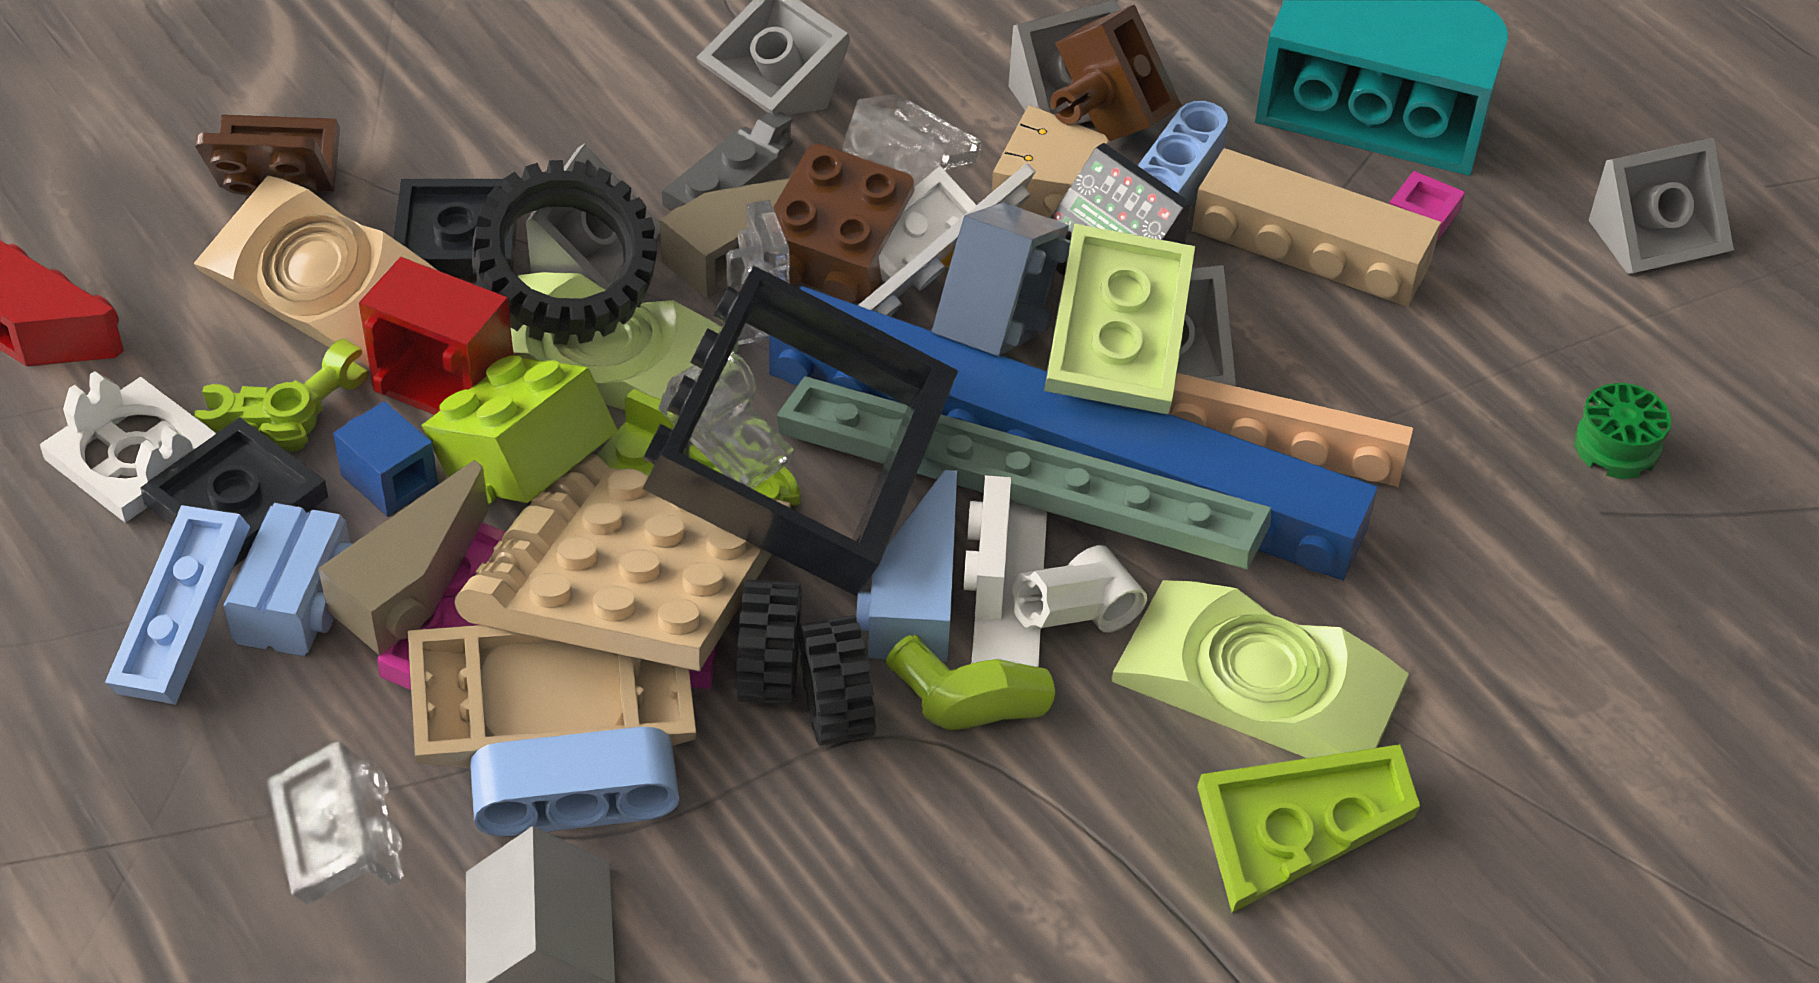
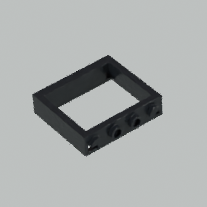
(844, 345)

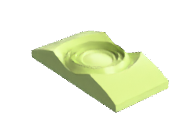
(636, 356)
(1260, 673)

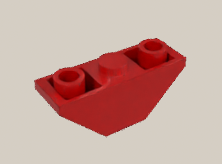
(49, 317)

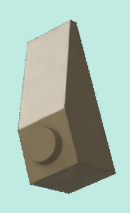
(706, 229)
(405, 565)

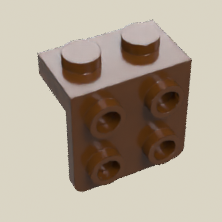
(274, 146)
(839, 219)

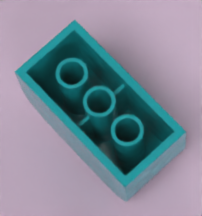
(1385, 76)

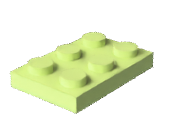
(1120, 319)

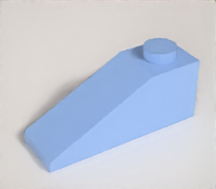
(914, 578)

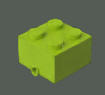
(522, 425)

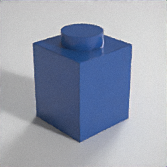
(386, 458)

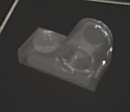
(730, 429)

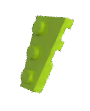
(1301, 814)

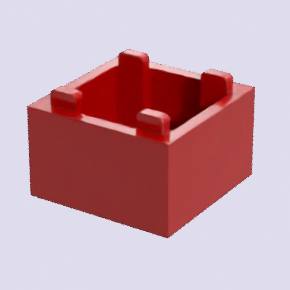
(431, 334)

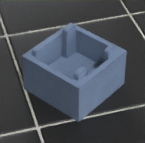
(1001, 278)

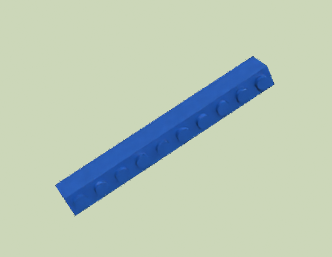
(1314, 511)

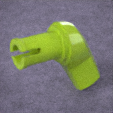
(973, 692)

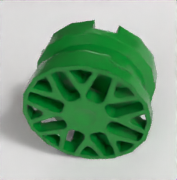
(1622, 429)

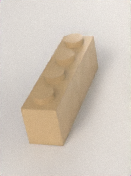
(1315, 226)

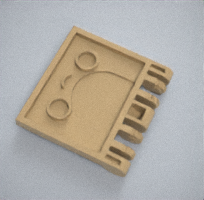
(613, 571)

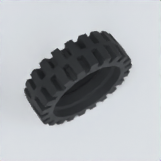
(588, 194)

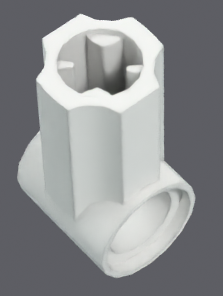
(1087, 589)

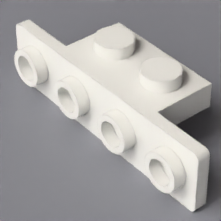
(930, 233)
(1010, 543)

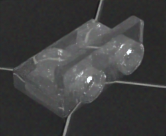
(907, 137)
(760, 246)
(334, 822)

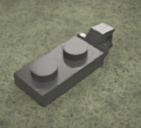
(738, 161)

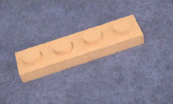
(1305, 431)

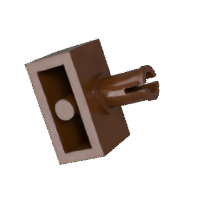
(1114, 76)

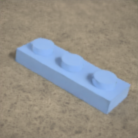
(178, 605)

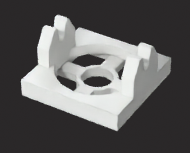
(97, 416)

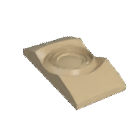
(302, 261)
(510, 686)

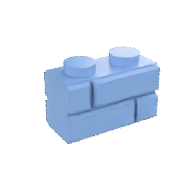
(279, 586)

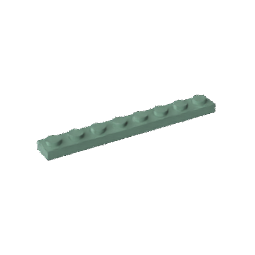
(1040, 474)

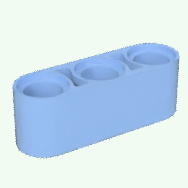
(1188, 148)
(574, 781)

